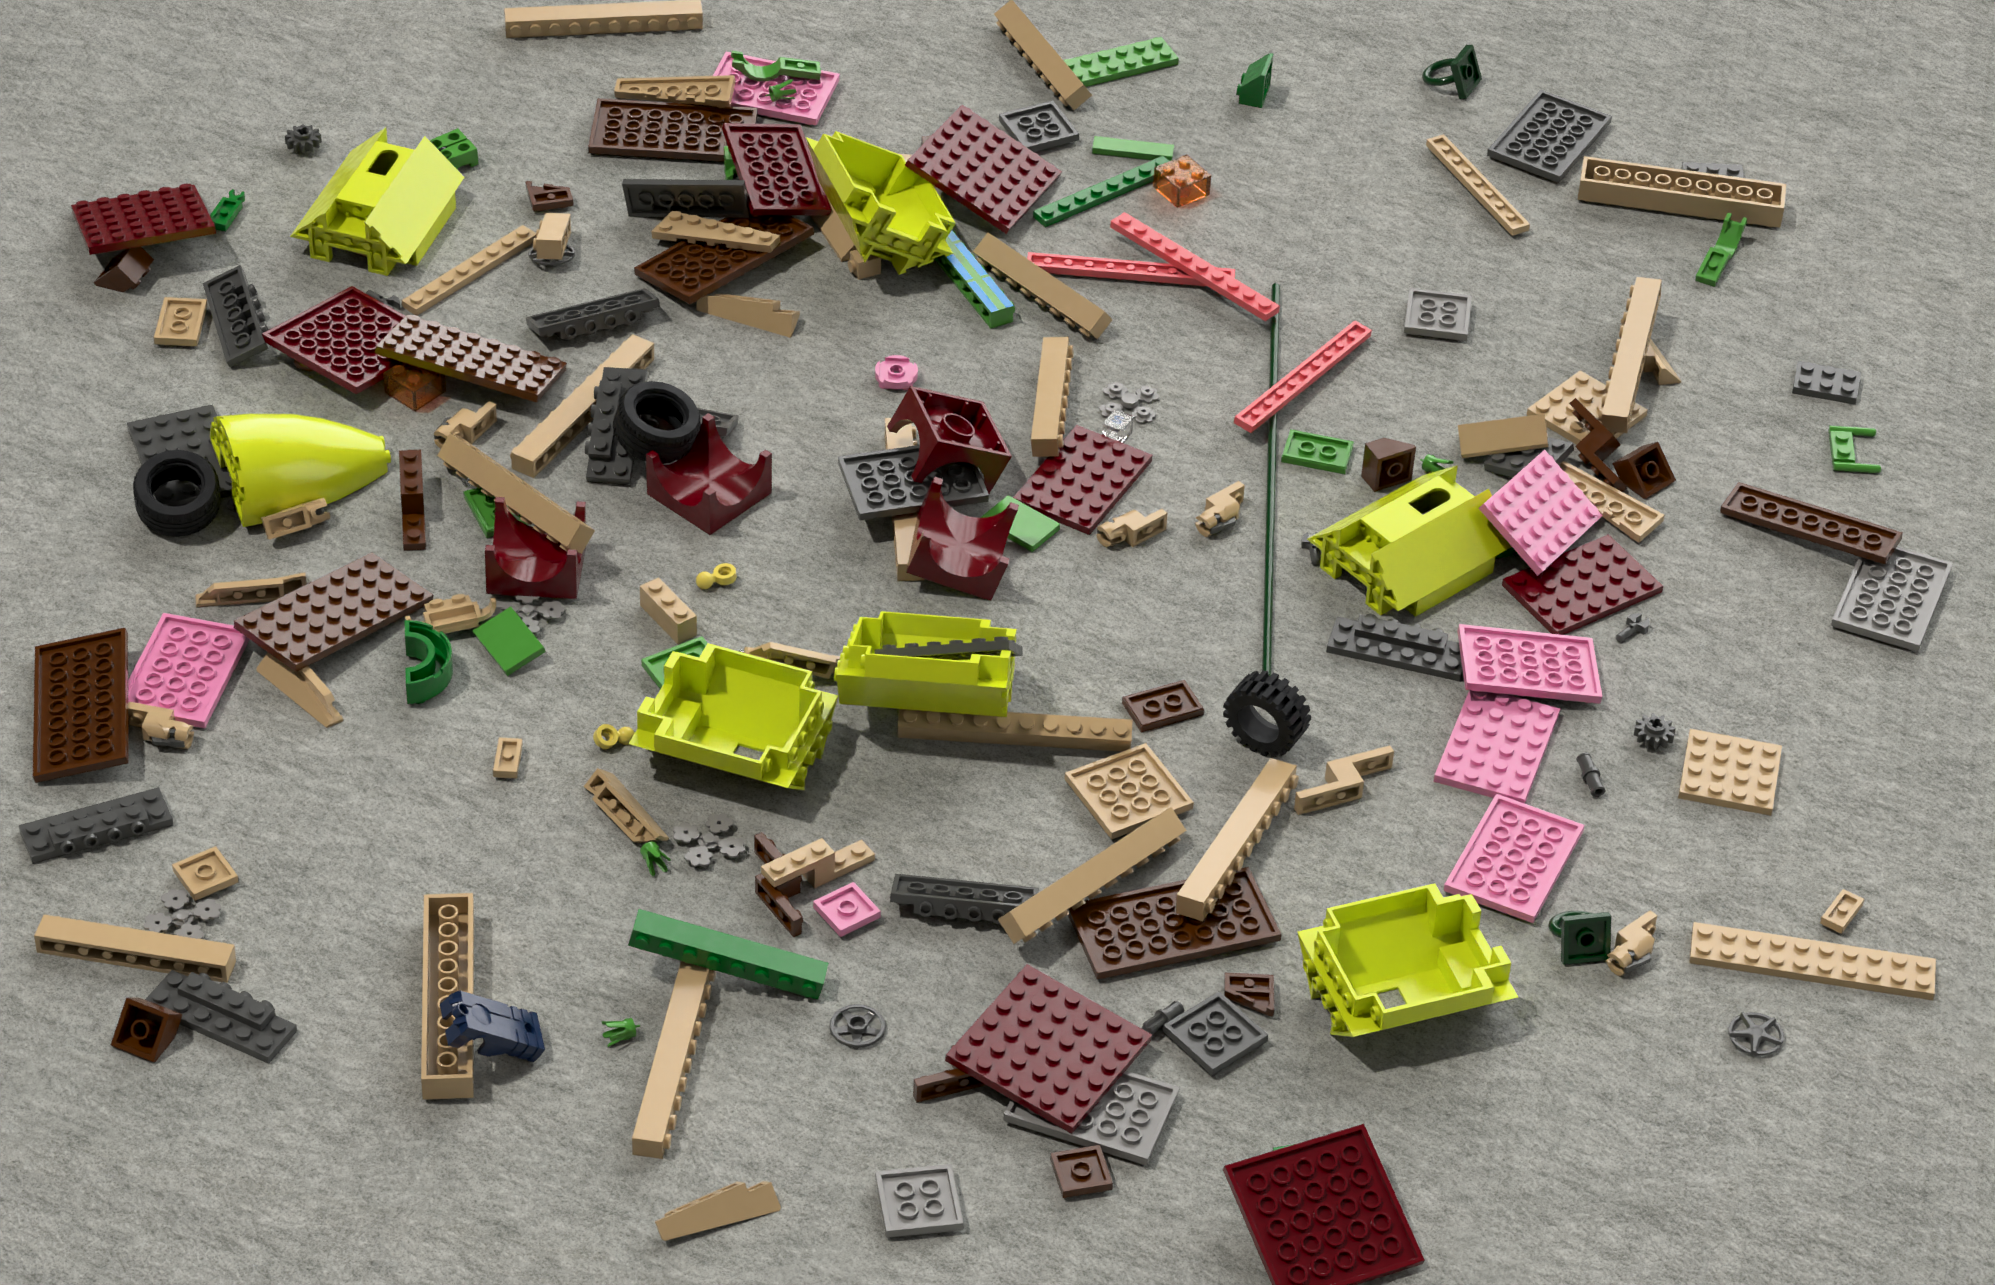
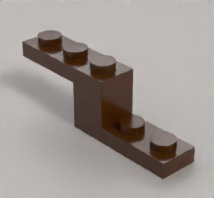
(1597, 446)
(412, 500)
(777, 897)
(943, 1084)

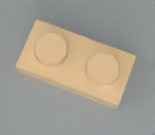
(507, 758)
(1842, 911)

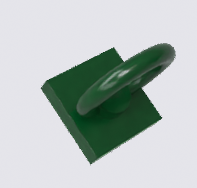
(1464, 72)
(1583, 935)

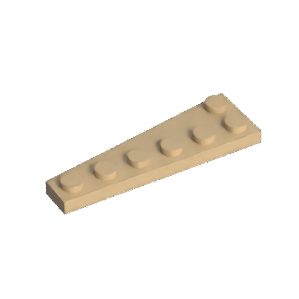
(688, 90)
(696, 229)
(1616, 507)

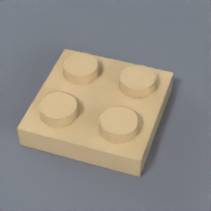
(205, 873)

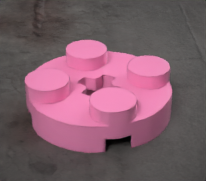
(888, 379)

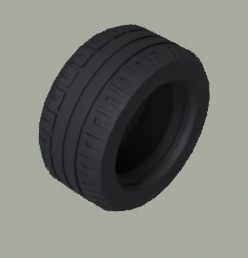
(666, 403)
(176, 466)

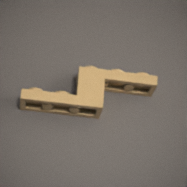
(1344, 780)
(817, 863)

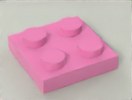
(847, 909)

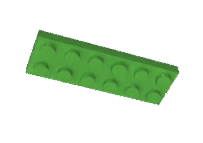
(1122, 61)

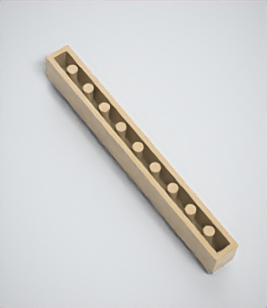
(603, 18)
(1630, 354)
(575, 411)
(518, 494)
(902, 524)
(1018, 729)
(1236, 839)
(1092, 875)
(672, 1061)

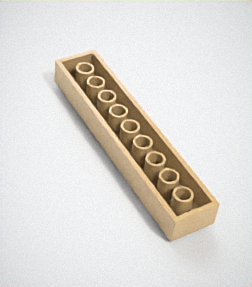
(1681, 191)
(446, 969)

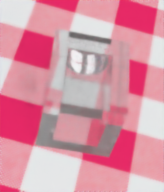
(1118, 426)

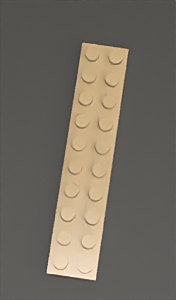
(1813, 961)

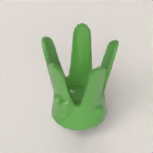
(776, 94)
(1430, 463)
(651, 852)
(623, 1030)

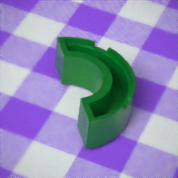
(436, 670)

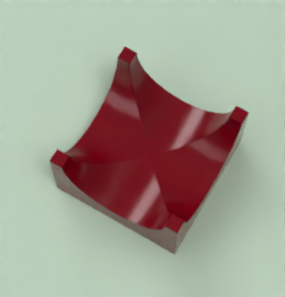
(951, 432)
(709, 482)
(959, 548)
(528, 562)

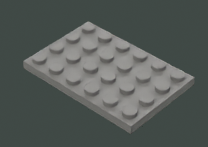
(1893, 598)
(1122, 1123)

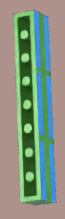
(976, 284)

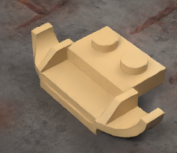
(455, 613)

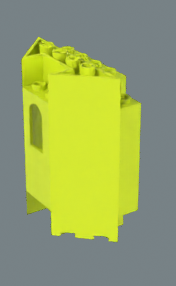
(882, 201)
(383, 204)
(1412, 556)
(920, 683)
(733, 701)
(1405, 943)

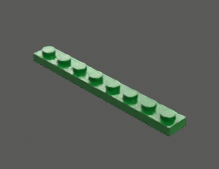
(1097, 193)

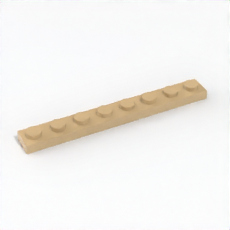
(1478, 185)
(469, 270)

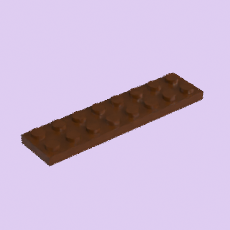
(1811, 522)

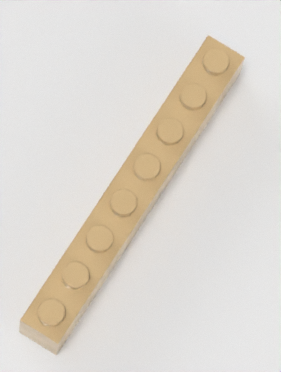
(1042, 54)
(1042, 286)
(1051, 396)
(134, 948)

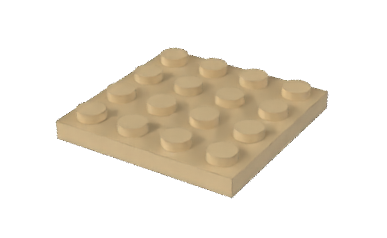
(1559, 411)
(1730, 772)
(1127, 790)

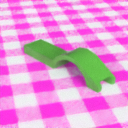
(783, 66)
(1723, 251)

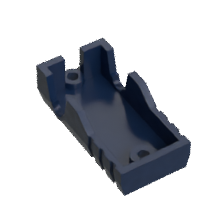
(501, 1027)

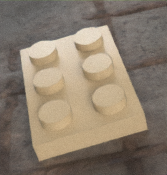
(180, 321)

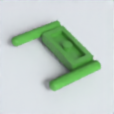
(1843, 449)

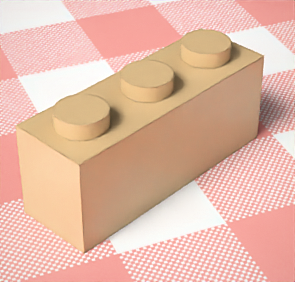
(552, 236)
(668, 610)

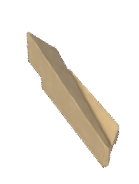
(751, 311)
(1659, 366)
(249, 591)
(819, 663)
(303, 688)
(623, 808)
(719, 1208)

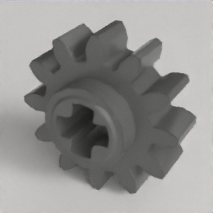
(303, 138)
(1654, 731)

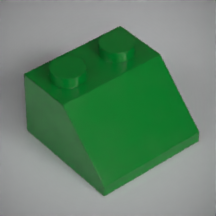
(1256, 82)

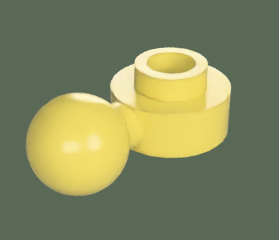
(722, 574)
(623, 735)

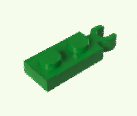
(227, 210)

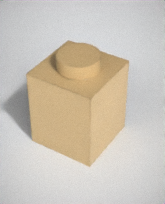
(863, 270)

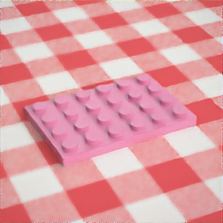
(810, 97)
(1540, 512)
(1529, 664)
(186, 667)
(1497, 745)
(1514, 858)

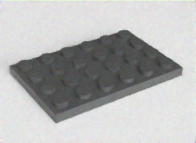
(1549, 136)
(179, 431)
(884, 487)

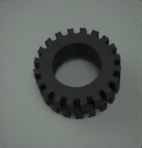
(1275, 698)

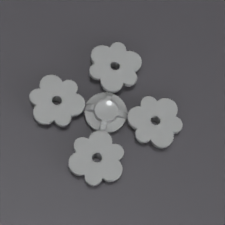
(1130, 400)
(529, 612)
(709, 841)
(182, 918)

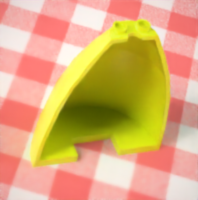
(293, 460)

